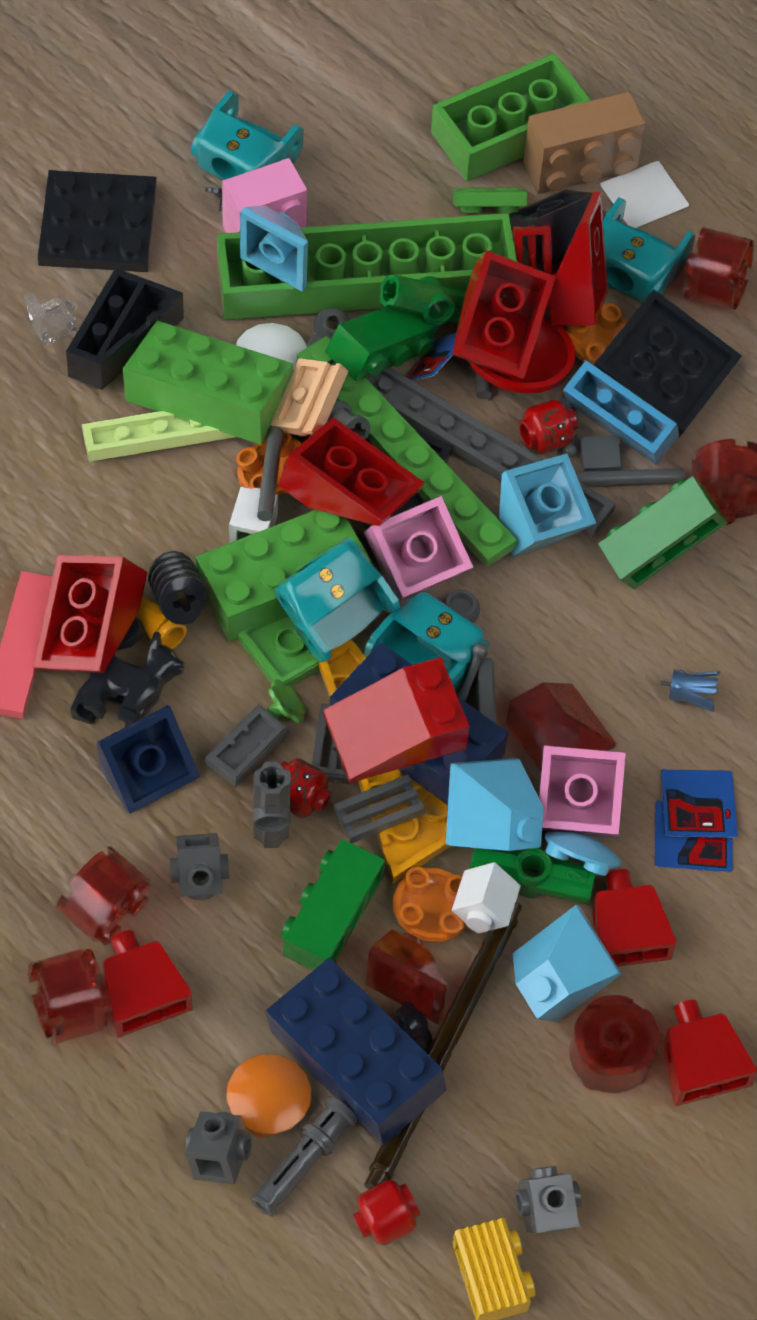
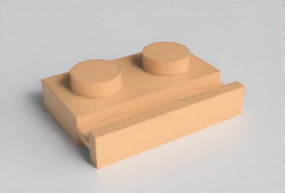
(309, 397)

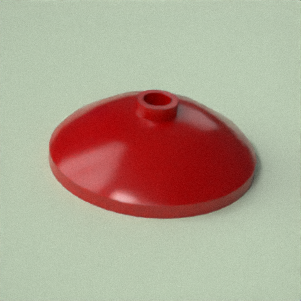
(548, 366)

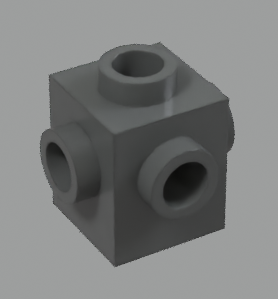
(199, 866)
(217, 1147)
(549, 1215)

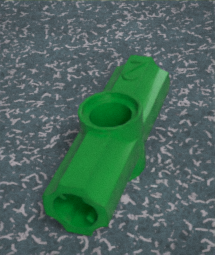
(422, 297)
(557, 877)

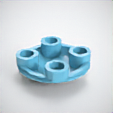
(595, 854)

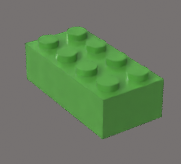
(490, 122)
(206, 381)
(246, 572)

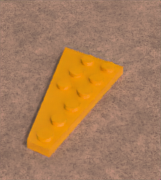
(412, 841)

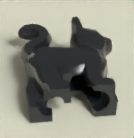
(126, 684)

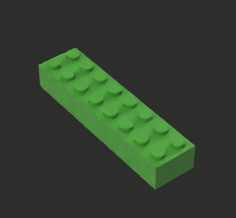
(354, 259)

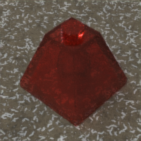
(555, 717)
(407, 972)

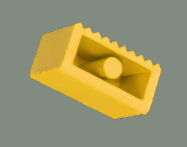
(492, 1270)

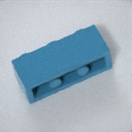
(621, 412)

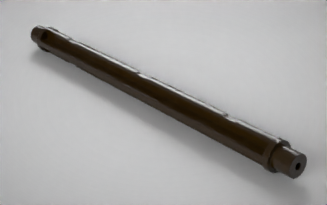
(447, 1037)

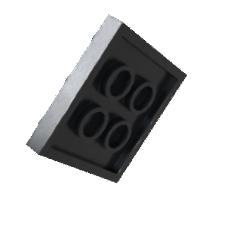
(97, 221)
(668, 360)

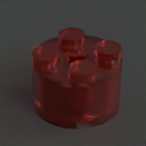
(719, 269)
(729, 476)
(104, 894)
(69, 996)
(634, 1040)

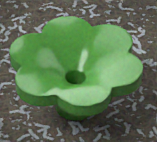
(286, 702)

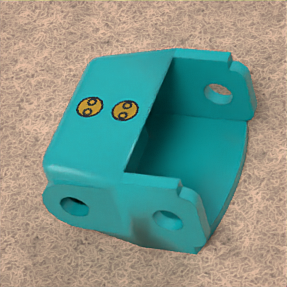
(236, 146)
(638, 259)
(334, 598)
(430, 630)

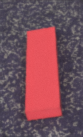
(21, 643)

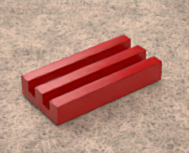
(531, 232)

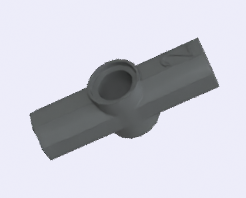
(271, 804)

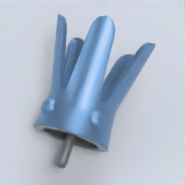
(686, 685)

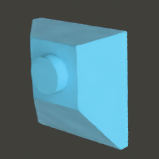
(274, 244)
(543, 504)
(493, 806)
(563, 966)

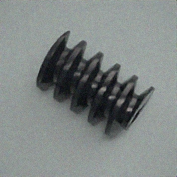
(177, 587)

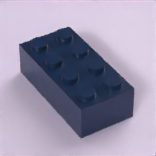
(485, 737)
(356, 1050)

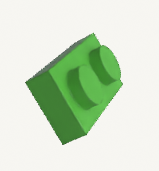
(503, 198)

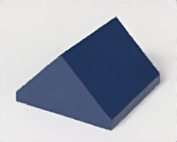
(146, 760)

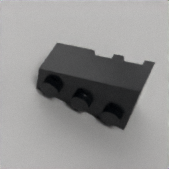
(118, 325)

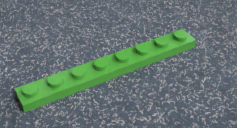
(398, 440)

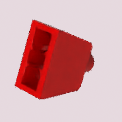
(632, 922)
(143, 985)
(704, 1056)

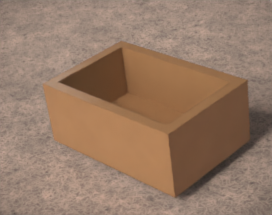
(583, 142)

